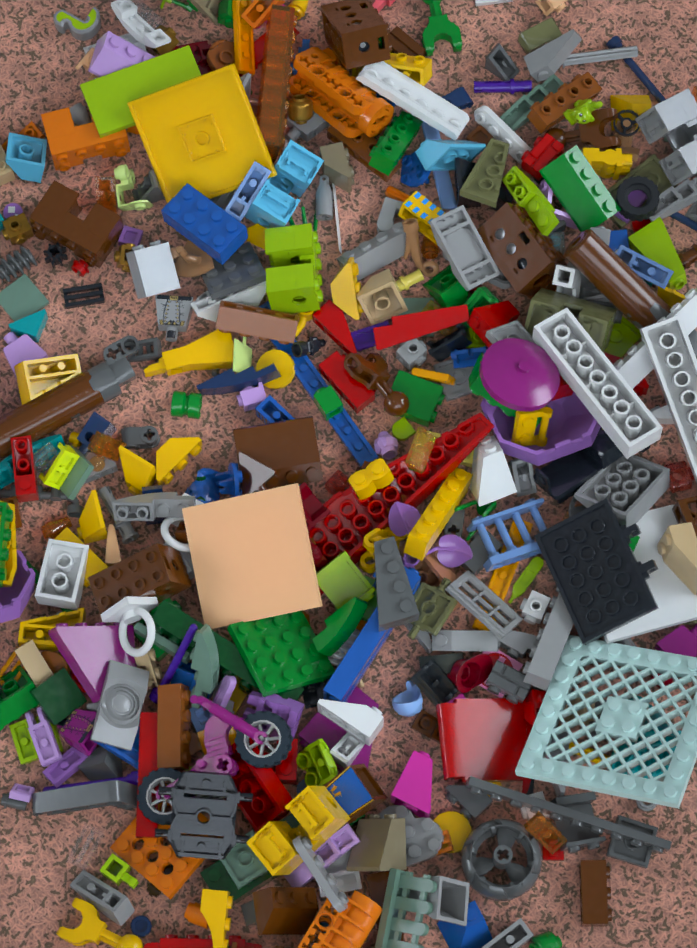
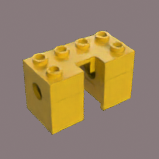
(318, 818)

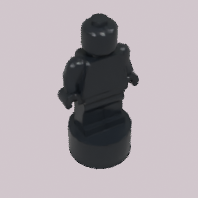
(311, 346)

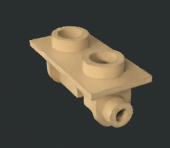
(149, 661)

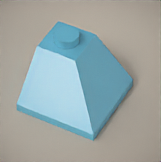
(26, 156)

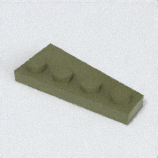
(487, 175)

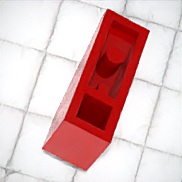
(333, 323)

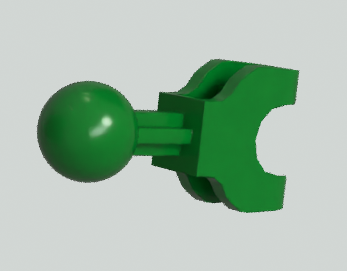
(440, 28)

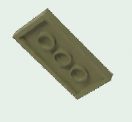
(653, 171)

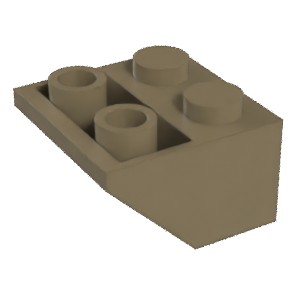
(337, 165)

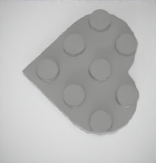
(422, 835)

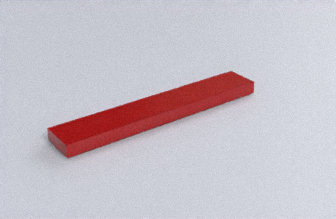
(146, 764)

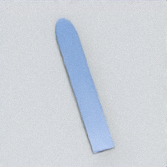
(442, 178)

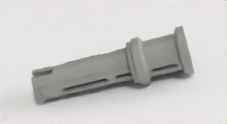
(124, 527)

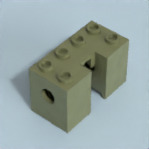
(593, 317)

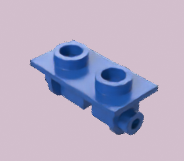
(466, 357)

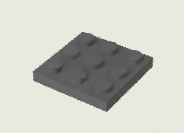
(237, 273)

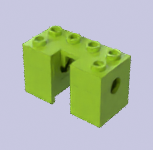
(294, 276)

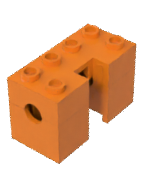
(74, 143)

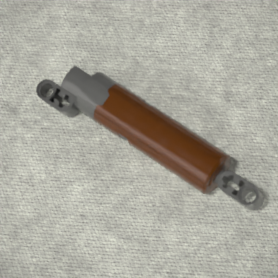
(71, 398)

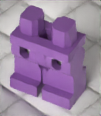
(286, 708)

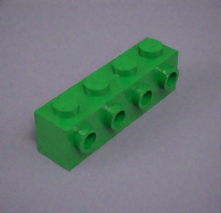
(395, 143)

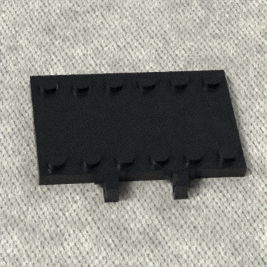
(597, 571)

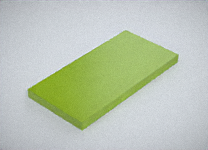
(109, 94)

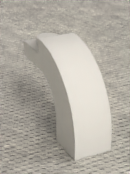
(567, 280)

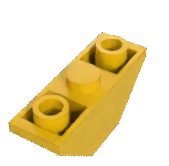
(345, 288)
(174, 457)

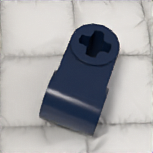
(459, 98)

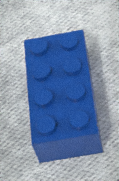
(204, 224)

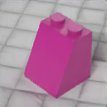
(415, 785)

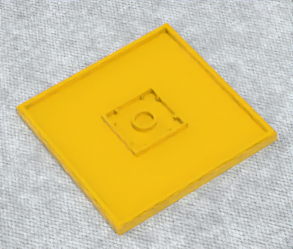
(201, 134)

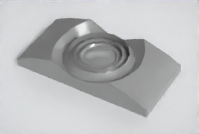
(464, 248)
(120, 705)

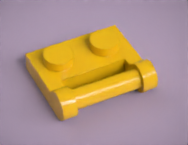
(525, 427)

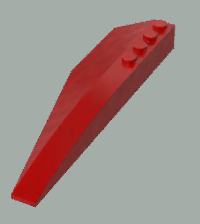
(355, 518)

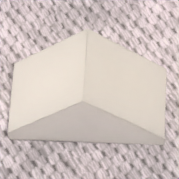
(346, 750)

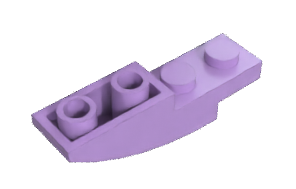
(329, 851)

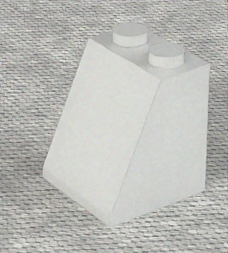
(490, 473)

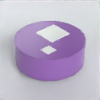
(12, 209)

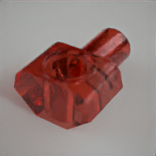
(687, 476)

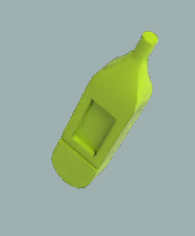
(526, 578)

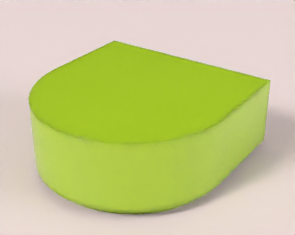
(402, 430)

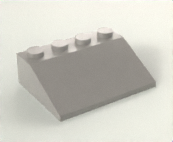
(629, 485)

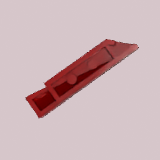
(418, 324)

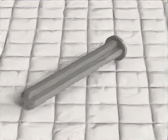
(601, 55)

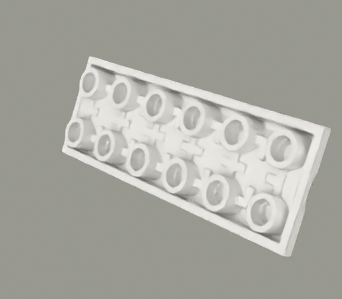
(414, 98)

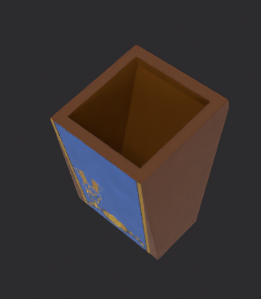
(356, 791)

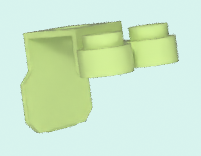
(127, 180)

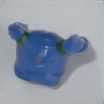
(204, 486)

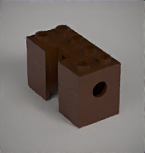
(58, 221)

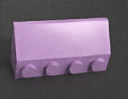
(114, 54)

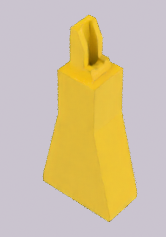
(206, 353)

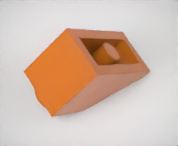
(259, 11)

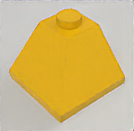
(636, 103)
(137, 471)
(91, 521)

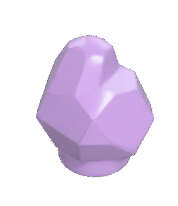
(386, 445)

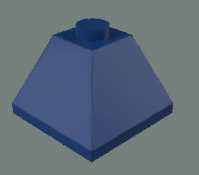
(473, 935)

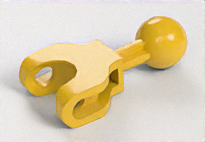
(376, 535)
(94, 930)

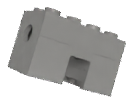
(678, 122)

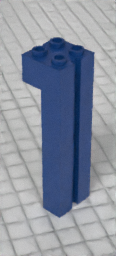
(362, 652)

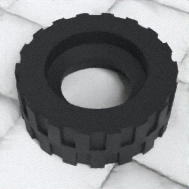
(642, 184)

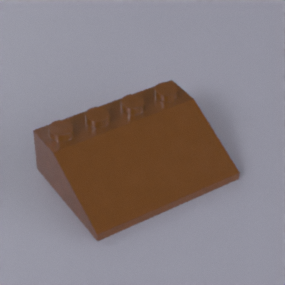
(284, 446)

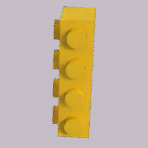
(414, 67)

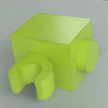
(118, 872)

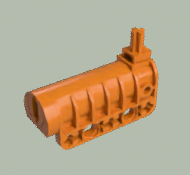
(346, 928)

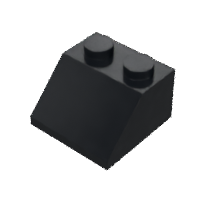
(461, 172)

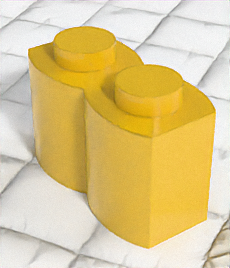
(368, 480)

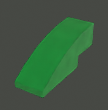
(340, 626)

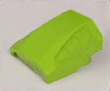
(317, 763)

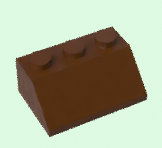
(285, 910)

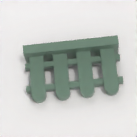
(397, 903)

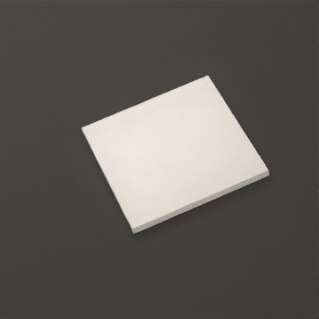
(672, 596)

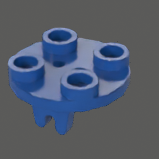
(413, 172)
(230, 480)

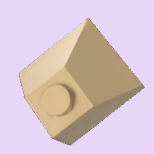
(381, 298)

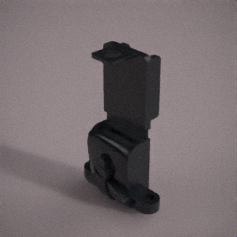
(567, 474)

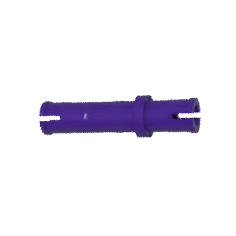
(502, 86)

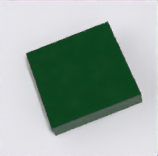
(58, 696)

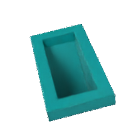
(31, 325)

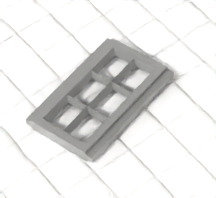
(489, 595)

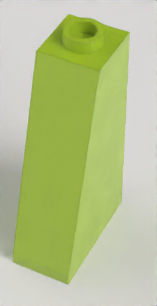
(656, 245)

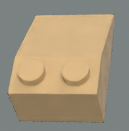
(679, 553)

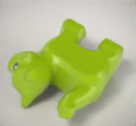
(582, 111)

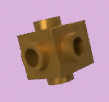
(17, 229)
(120, 254)

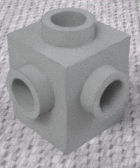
(412, 353)

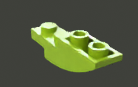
(532, 199)

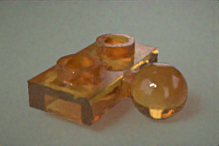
(105, 447)

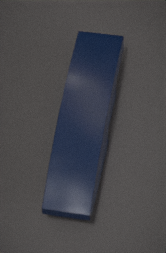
(231, 382)

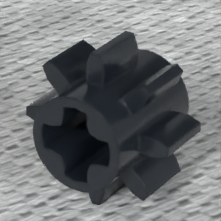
(58, 259)

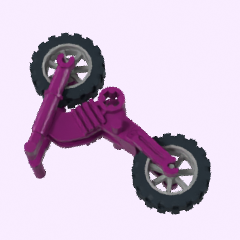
(219, 752)

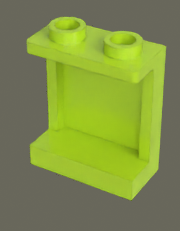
(343, 580)

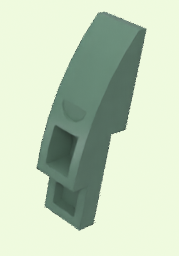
(205, 662)

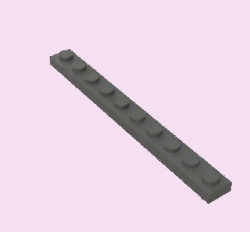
(575, 817)

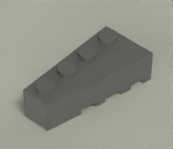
(394, 594)

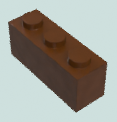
(594, 893)

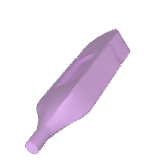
(225, 691)

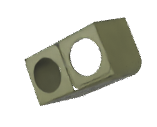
(539, 35)

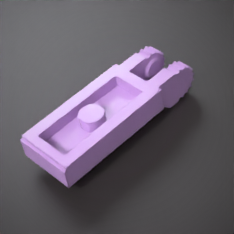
(43, 738)

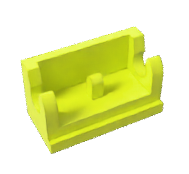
(61, 467)

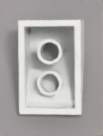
(62, 574)
(354, 718)

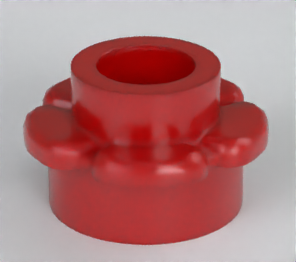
(80, 266)

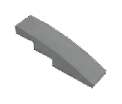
(676, 199)

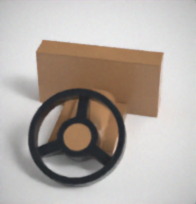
(625, 131)

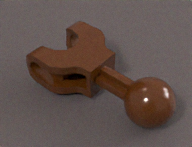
(591, 132)
(375, 377)

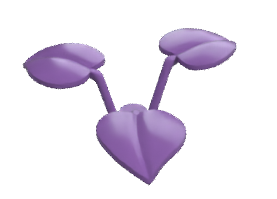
(452, 548)

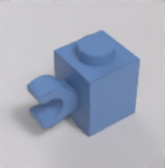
(199, 718)

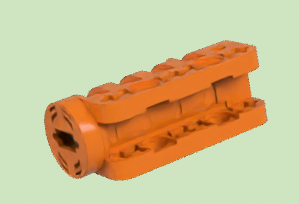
(339, 94)

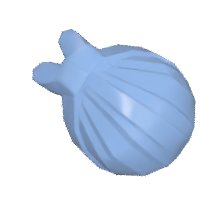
(408, 702)

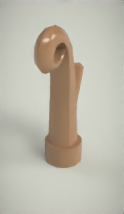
(411, 229)

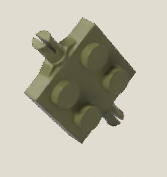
(433, 608)

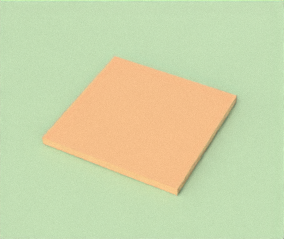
(252, 556)

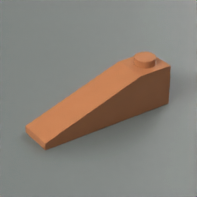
(433, 572)

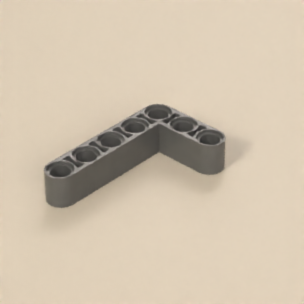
(85, 797)

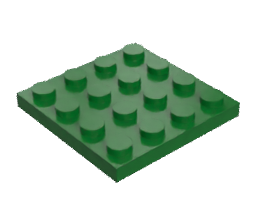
(281, 652)

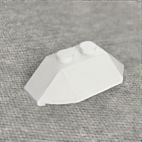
(209, 308)

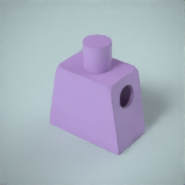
(21, 350)

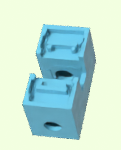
(295, 173)

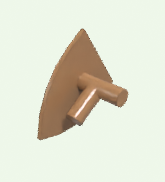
(192, 261)

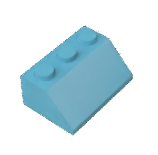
(441, 154)

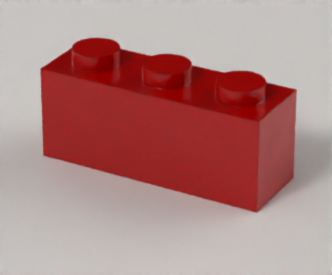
(350, 390)

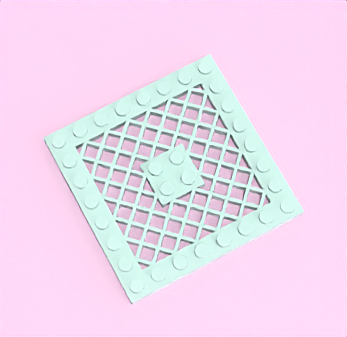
(619, 720)

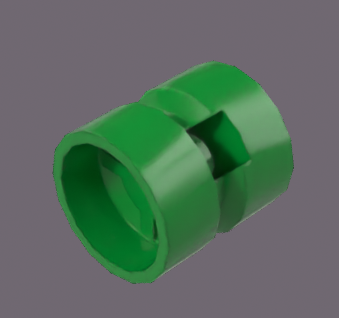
(186, 405)

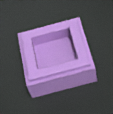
(21, 792)

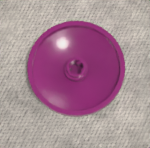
(519, 374)

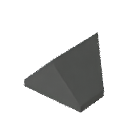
(149, 189)
(101, 765)

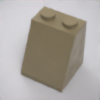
(380, 845)

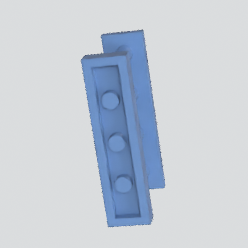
(513, 554)

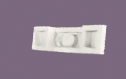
(127, 14)

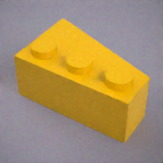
(44, 374)
(38, 628)

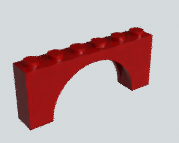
(499, 314)

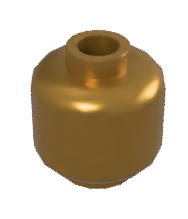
(300, 108)

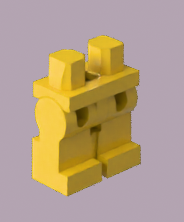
(608, 163)

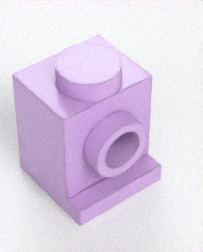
(251, 397)

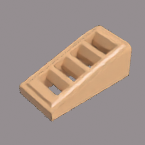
(112, 549)

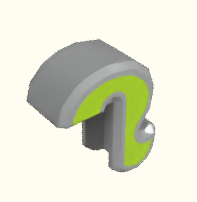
(78, 28)

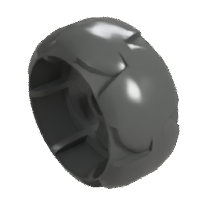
(475, 867)

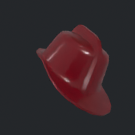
(471, 672)

